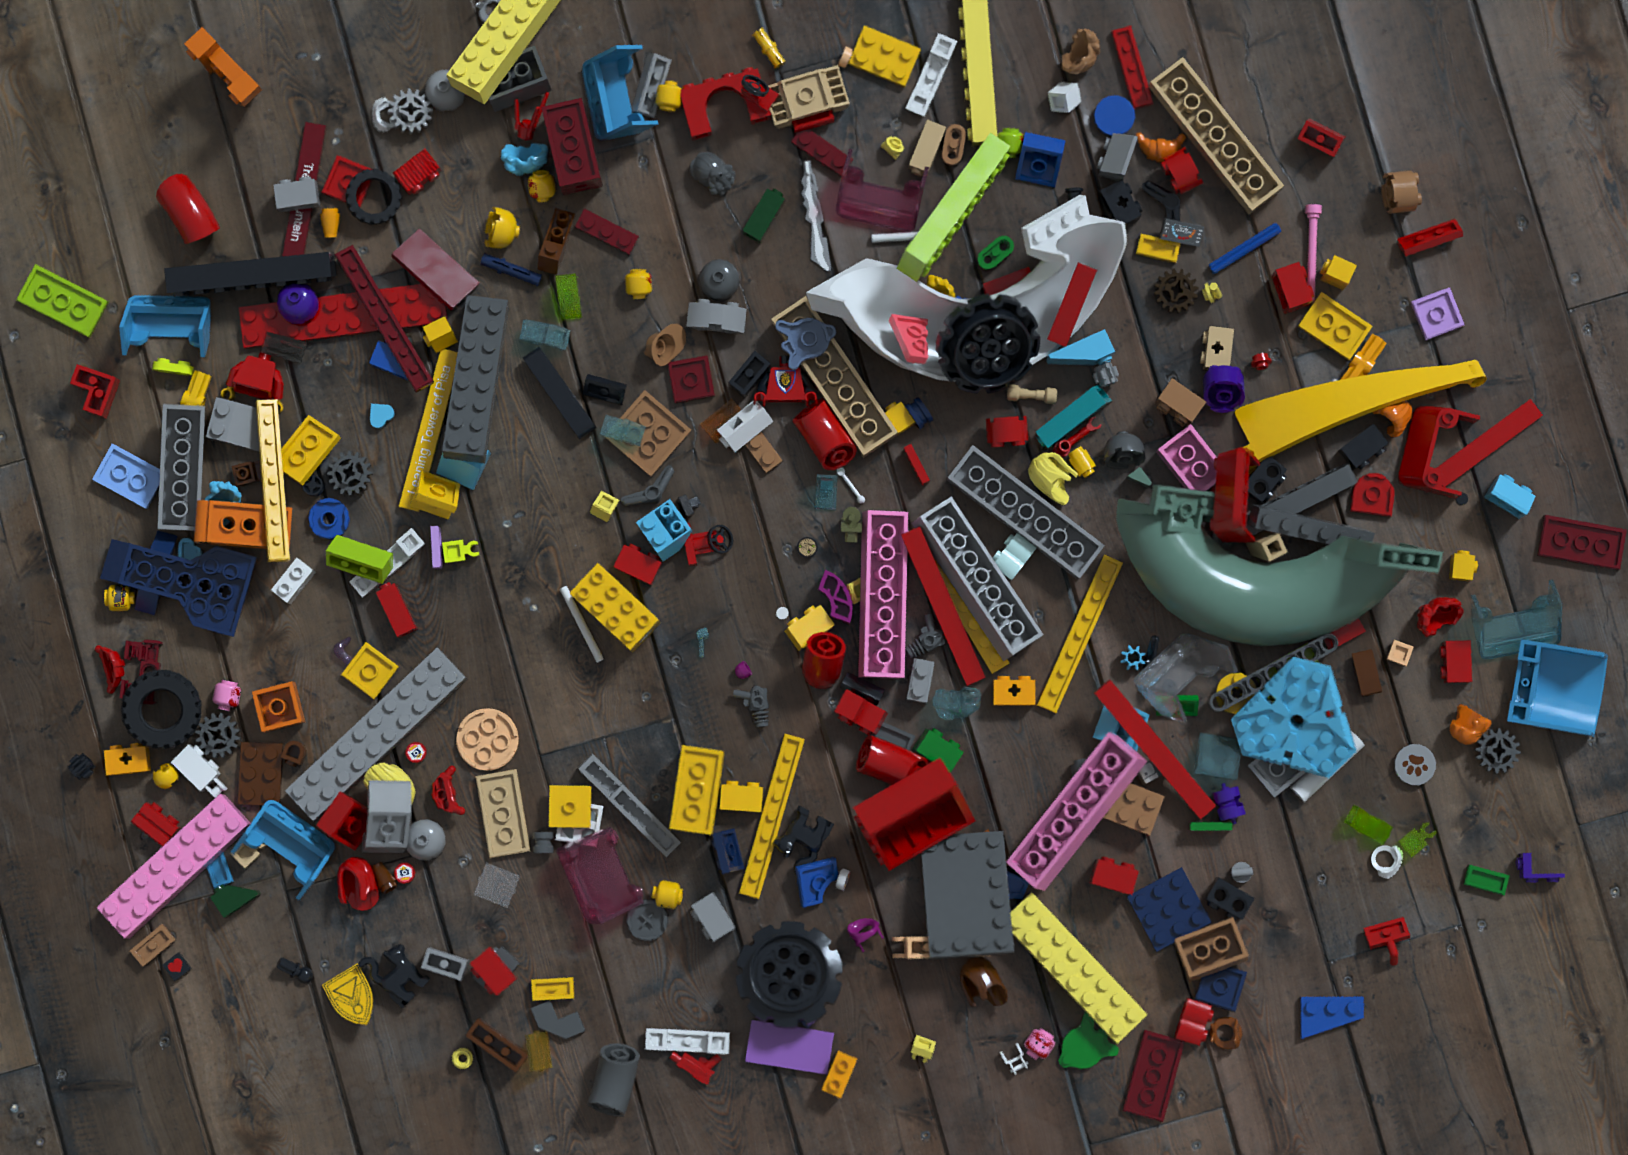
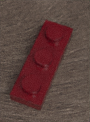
(821, 150)
(607, 232)

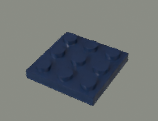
(1168, 909)

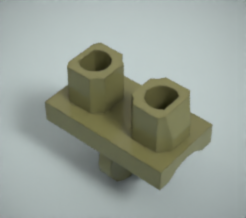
(851, 524)

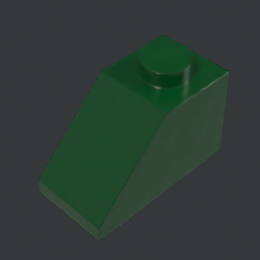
(231, 898)

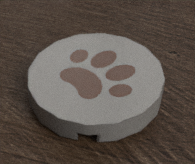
(1414, 764)

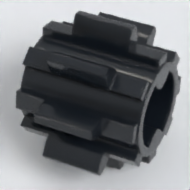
(81, 766)

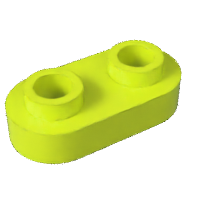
(164, 365)

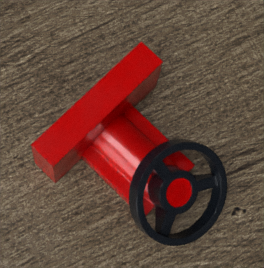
(756, 91)
(707, 542)

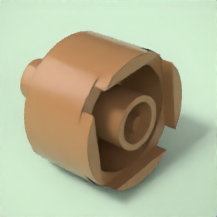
(1401, 191)

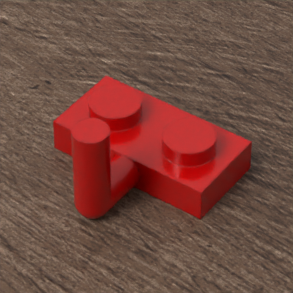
(1387, 934)

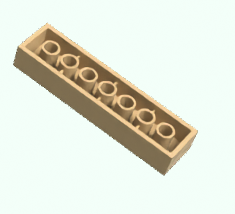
(1216, 135)
(843, 388)

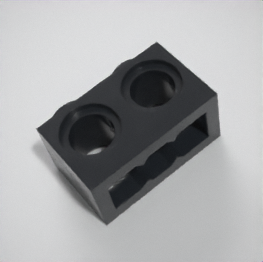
(1260, 476)
(1231, 894)

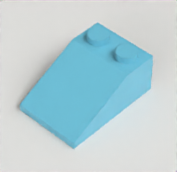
(1088, 351)

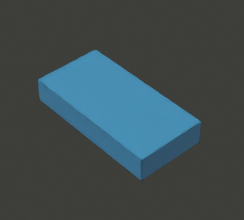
(219, 871)

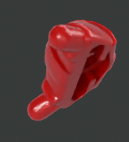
(112, 666)
(444, 793)

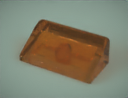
(719, 418)

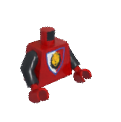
(785, 385)

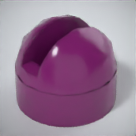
(742, 670)

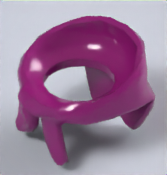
(854, 928)

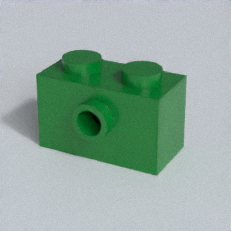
(933, 746)

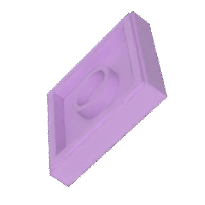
(1437, 313)

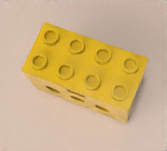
(615, 607)
(697, 790)

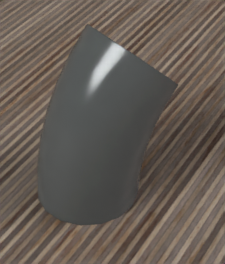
(614, 1079)

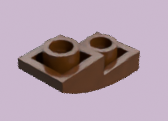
(247, 473)
(1366, 673)

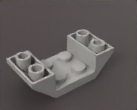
(387, 817)

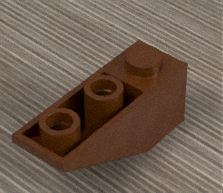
(555, 241)

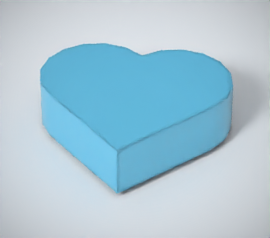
(380, 415)
(188, 550)

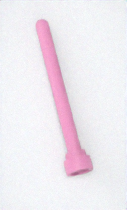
(1313, 212)

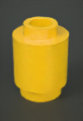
(1082, 462)

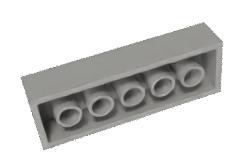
(180, 465)

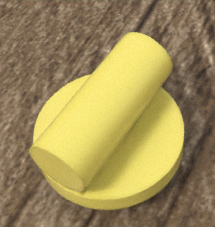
(893, 146)
(1211, 292)

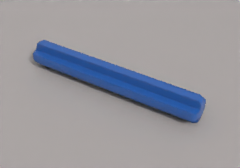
(1244, 248)

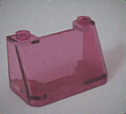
(598, 876)

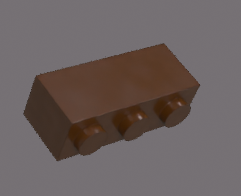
(497, 1044)

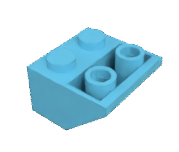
(665, 529)

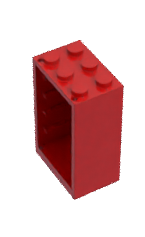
(913, 814)

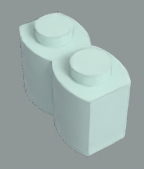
(1014, 555)

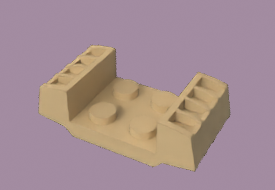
(808, 95)

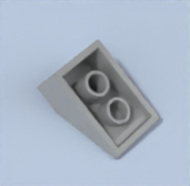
(234, 424)

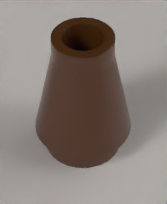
(384, 879)

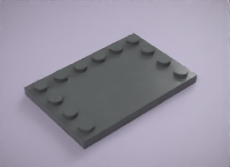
(967, 896)

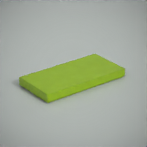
(62, 301)

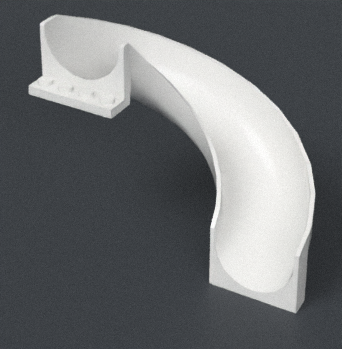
(1060, 239)

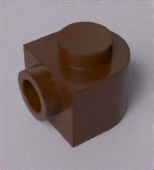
(294, 753)

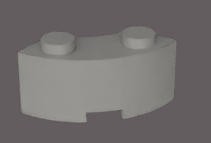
(716, 317)

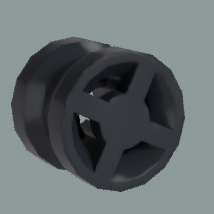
(310, 485)

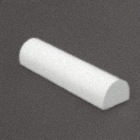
(1310, 783)

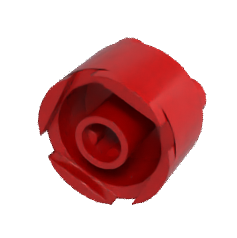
(1182, 171)
(1007, 430)

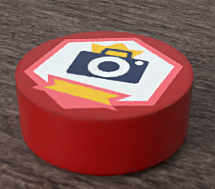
(416, 752)
(404, 873)

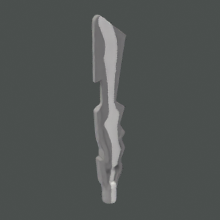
(814, 215)

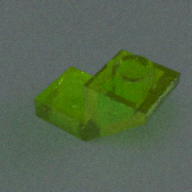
(1368, 825)

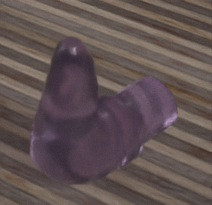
(340, 652)

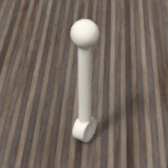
(841, 472)

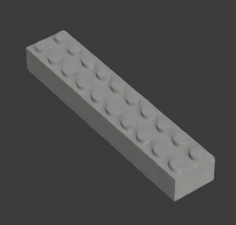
(376, 734)

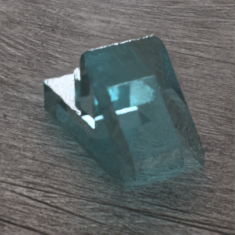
(622, 430)

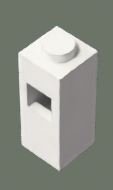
(744, 426)

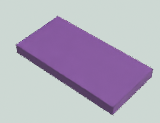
(789, 1048)

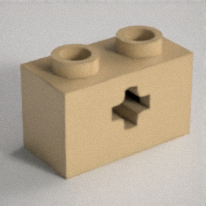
(1223, 338)

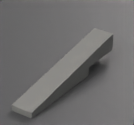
(628, 804)

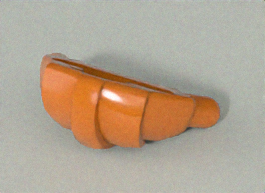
(1159, 148)

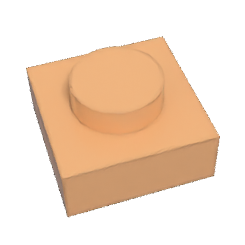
(1399, 653)

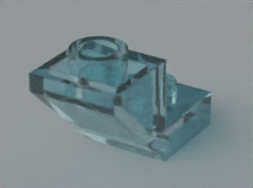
(544, 334)

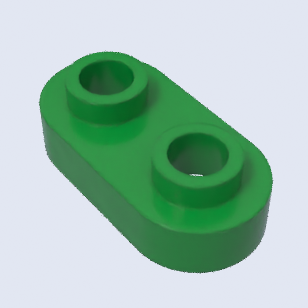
(995, 253)

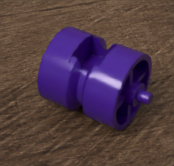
(1228, 803)

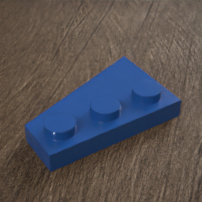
(1325, 1013)

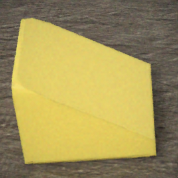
(604, 506)

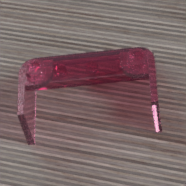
(878, 203)

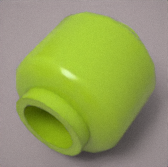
(1014, 139)

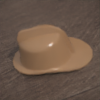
(666, 344)

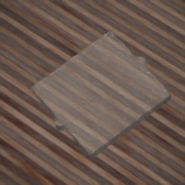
(497, 885)

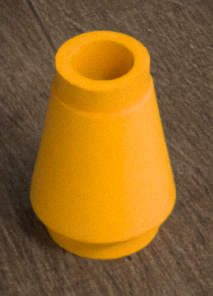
(330, 221)

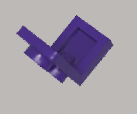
(1524, 865)

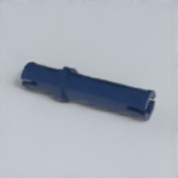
(510, 269)

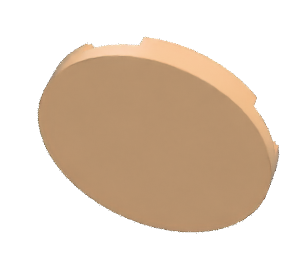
(487, 739)

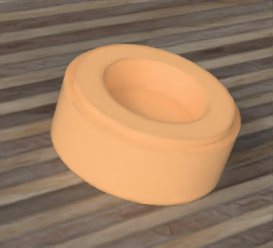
(845, 57)

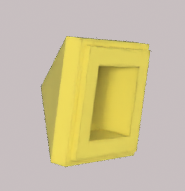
(854, 590)

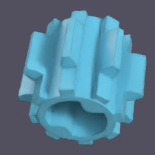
(1135, 663)

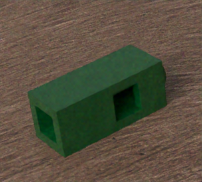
(764, 215)

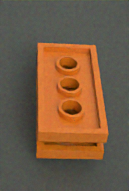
(210, 527)

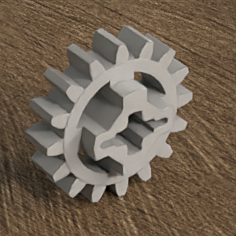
(418, 111)

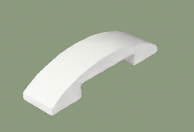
(931, 75)
(402, 551)
(687, 1040)

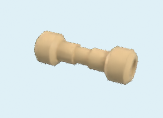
(1015, 393)

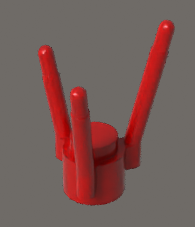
(528, 127)

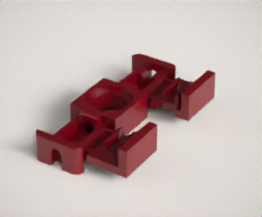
(146, 652)

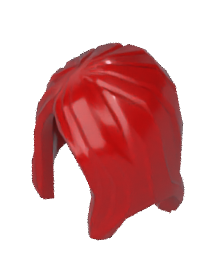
(357, 884)

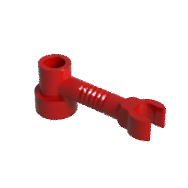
(1073, 439)

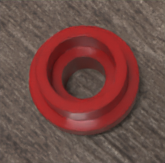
(1261, 361)

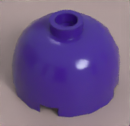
(297, 303)

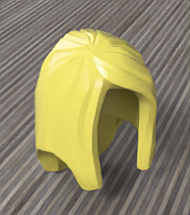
(1049, 474)
(388, 773)

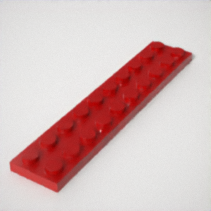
(341, 316)

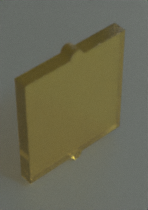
(538, 1051)

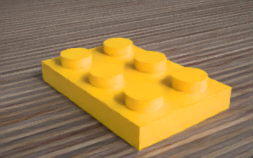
(884, 56)
(1335, 326)
(307, 449)

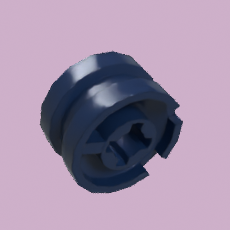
(919, 413)

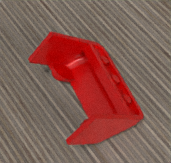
(1419, 447)
(1232, 495)

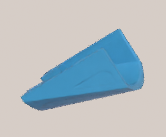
(1558, 687)

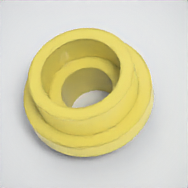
(469, 1058)

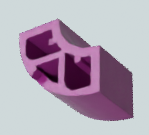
(838, 596)

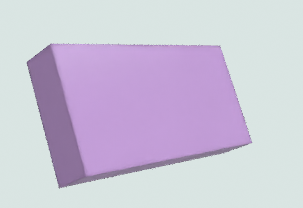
(436, 546)

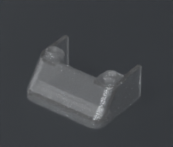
(1177, 667)

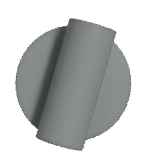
(1241, 872)

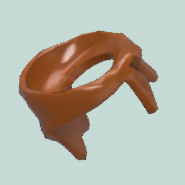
(1237, 1036)

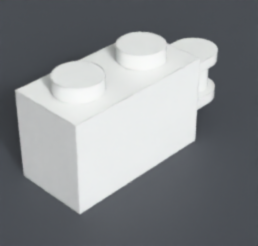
(199, 769)

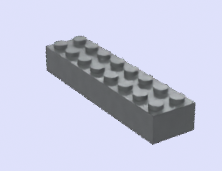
(475, 379)

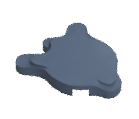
(806, 339)

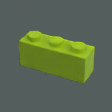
(359, 559)

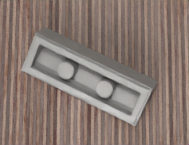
(653, 75)

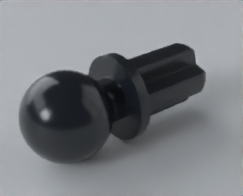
(303, 974)

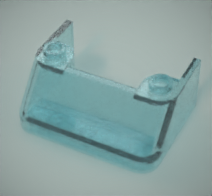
(1503, 633)

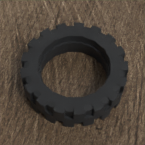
(386, 179)

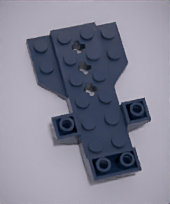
(159, 573)

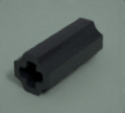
(862, 688)

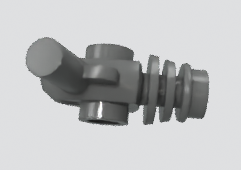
(928, 639)
(757, 701)

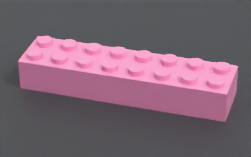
(883, 595)
(1076, 811)
(174, 866)

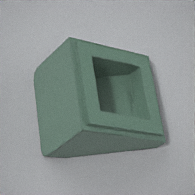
(1139, 477)

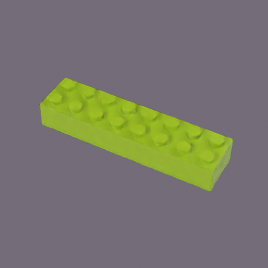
(954, 208)

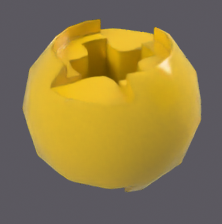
(165, 776)

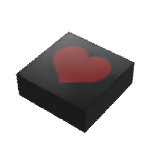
(177, 966)

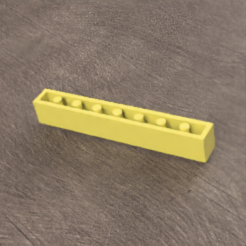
(978, 70)

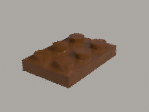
(260, 773)

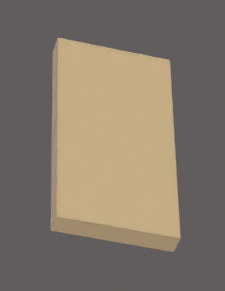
(503, 813)

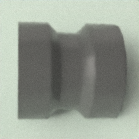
(542, 842)

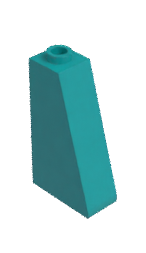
(1073, 416)

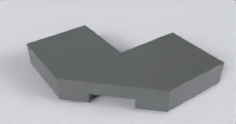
(563, 1027)

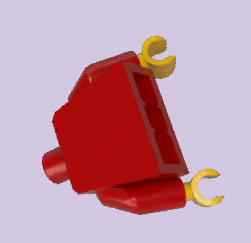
(256, 378)

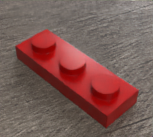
(1430, 237)

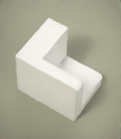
(1064, 97)

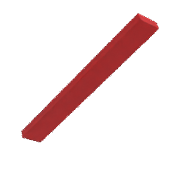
(943, 605)
(1154, 749)

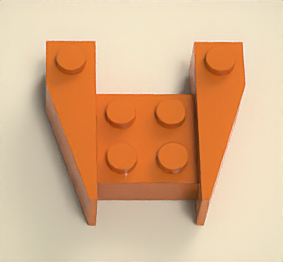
(215, 59)

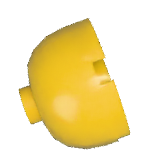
(501, 228)

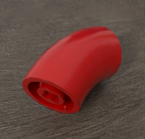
(186, 208)
(825, 435)
(823, 660)
(887, 760)

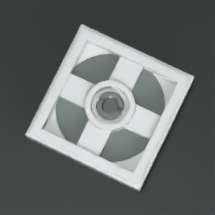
(570, 834)

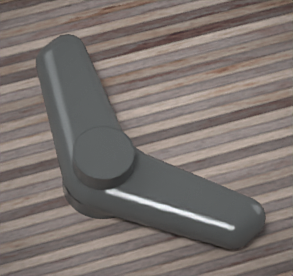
(653, 492)

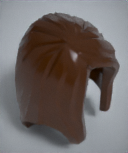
(982, 980)

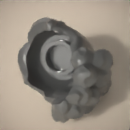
(712, 173)

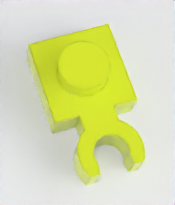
(456, 550)

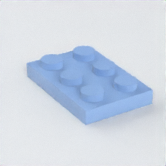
(128, 476)

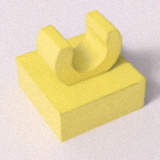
(922, 1047)

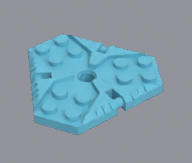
(1268, 727)

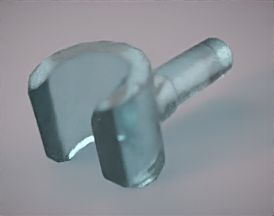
(701, 635)

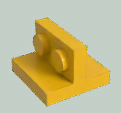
(435, 495)

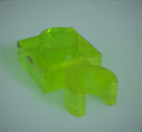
(1414, 841)

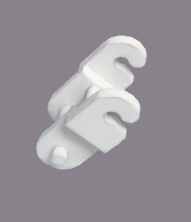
(1023, 1064)

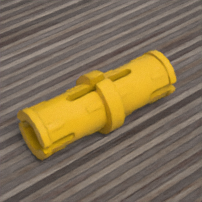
(769, 48)

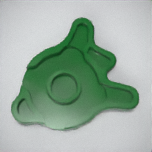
(1085, 1046)

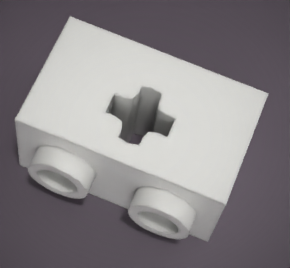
(293, 581)

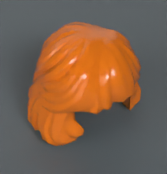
(1399, 415)
(1468, 725)

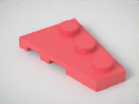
(911, 336)

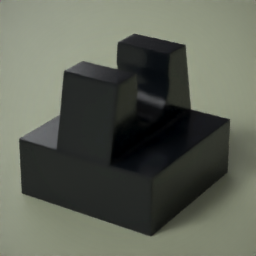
(686, 506)

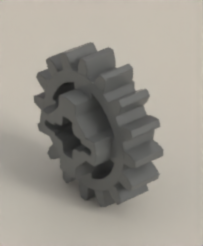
(353, 464)
(223, 727)
(1496, 760)

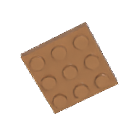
(661, 436)

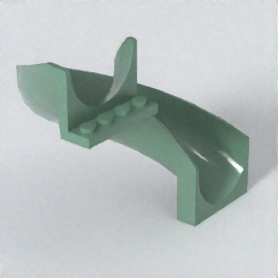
(1252, 598)

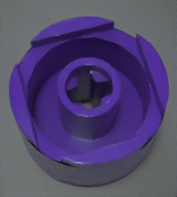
(1223, 388)

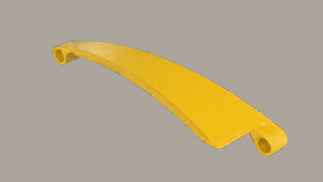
(1303, 413)

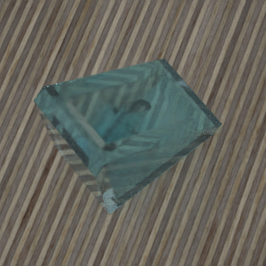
(826, 492)

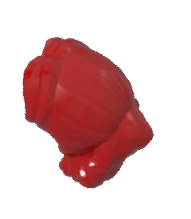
(1438, 613)

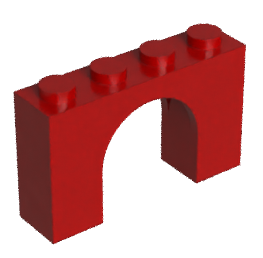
(696, 97)

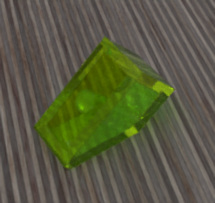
(568, 296)

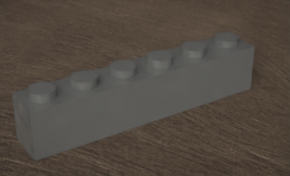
(1303, 526)

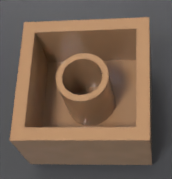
(1179, 403)

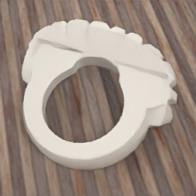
(380, 124)
(1387, 872)

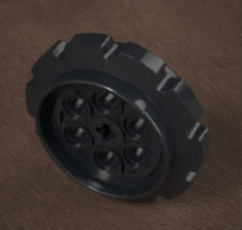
(987, 343)
(823, 966)

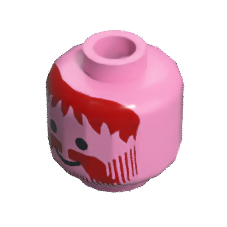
(226, 695)
(1039, 1044)

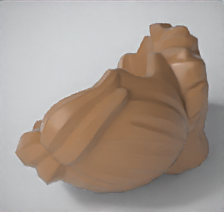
(1082, 53)

